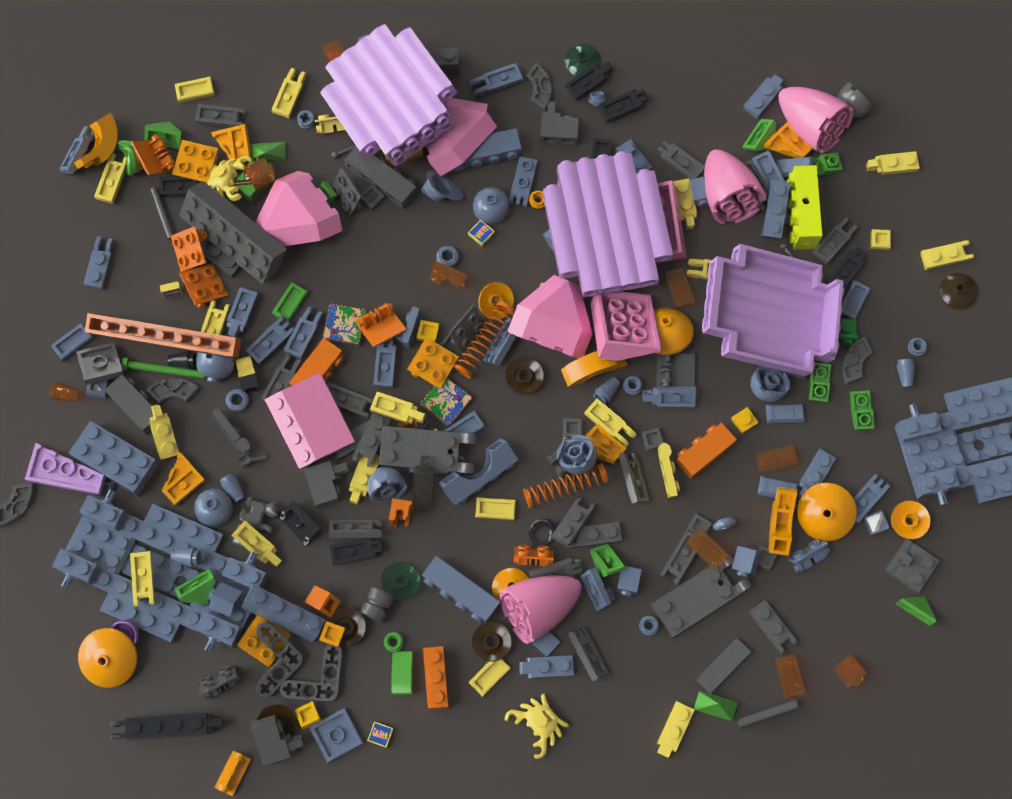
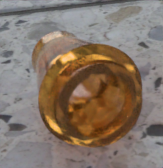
(62, 392)

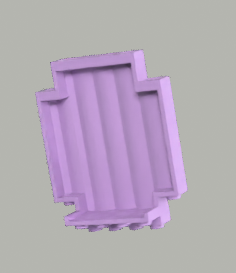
(389, 94)
(607, 224)
(773, 310)

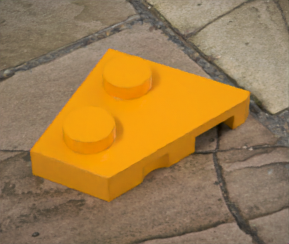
(234, 141)
(788, 143)
(606, 445)
(182, 480)

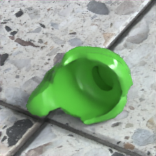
(133, 162)

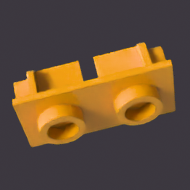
(232, 773)

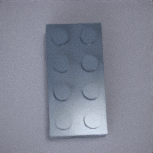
(114, 458)

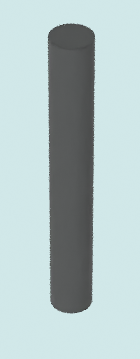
(162, 213)

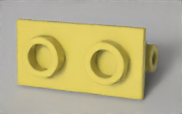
(326, 124)

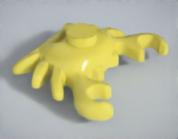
(223, 176)
(541, 720)

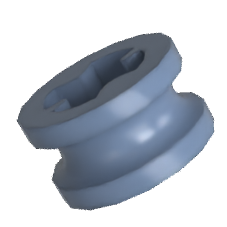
(302, 114)

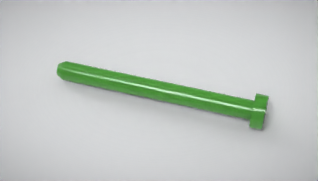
(126, 364)

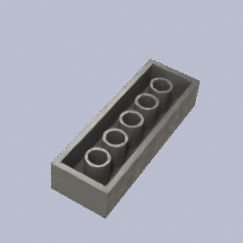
(233, 232)

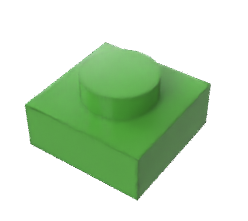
(328, 191)

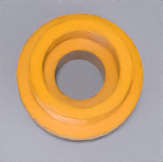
(534, 195)

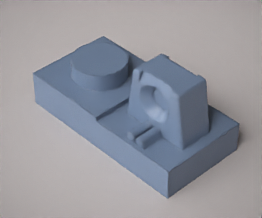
(639, 160)
(412, 319)
(598, 594)

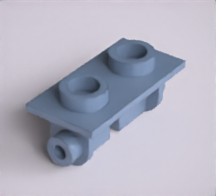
(817, 550)

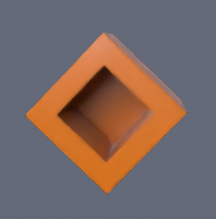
(322, 601)

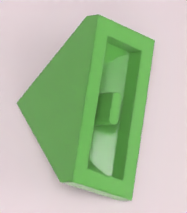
(170, 134)
(760, 135)
(269, 151)
(606, 560)
(197, 589)
(918, 608)
(715, 705)

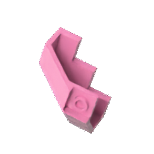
(463, 138)
(298, 211)
(554, 318)

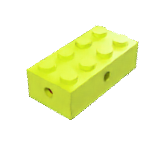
(804, 208)

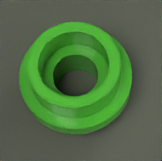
(393, 635)

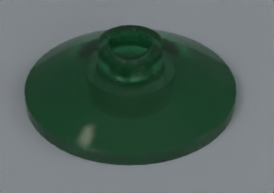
(575, 64)
(400, 573)

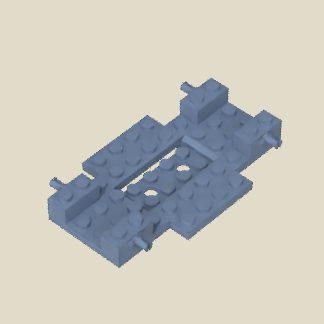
(940, 457)
(102, 552)

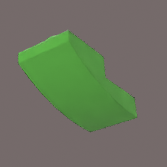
(827, 164)
(819, 382)
(861, 410)
(402, 673)

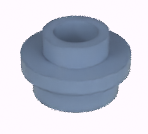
(597, 98)
(921, 343)
(632, 379)
(649, 619)

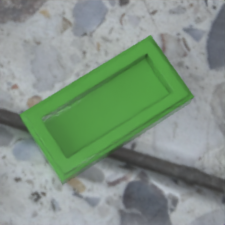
(290, 302)

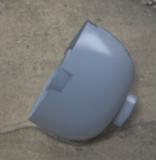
(491, 206)
(214, 365)
(769, 384)
(577, 455)
(386, 484)
(213, 508)

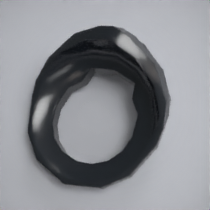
(539, 523)

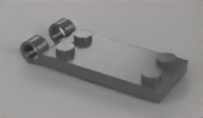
(406, 445)
(697, 598)

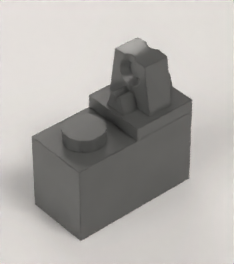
(558, 129)
(322, 480)
(272, 741)

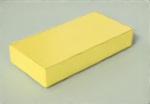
(194, 89)
(495, 509)
(489, 676)

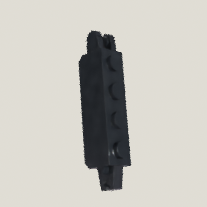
(167, 726)

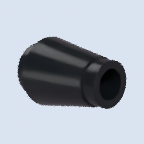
(183, 360)

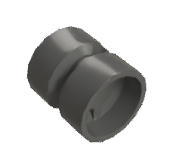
(377, 604)

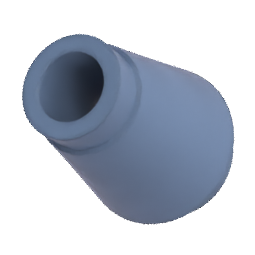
(906, 372)
(606, 390)
(232, 487)
(188, 557)

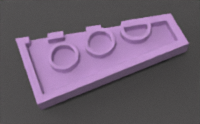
(57, 471)

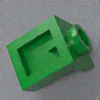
(848, 332)

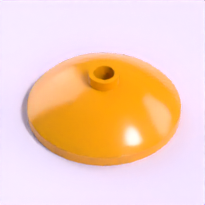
(673, 329)
(826, 497)
(115, 649)

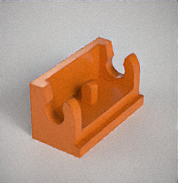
(400, 510)

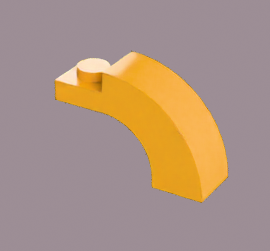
(105, 142)
(588, 367)
(781, 521)

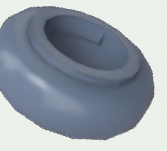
(448, 249)
(237, 408)
(724, 524)

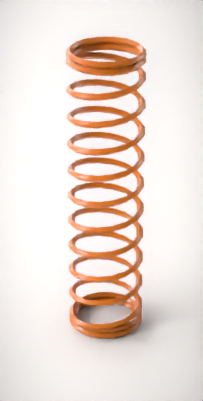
(460, 368)
(527, 494)

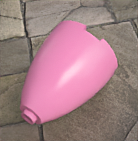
(815, 116)
(730, 176)
(539, 604)

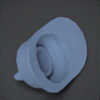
(440, 188)

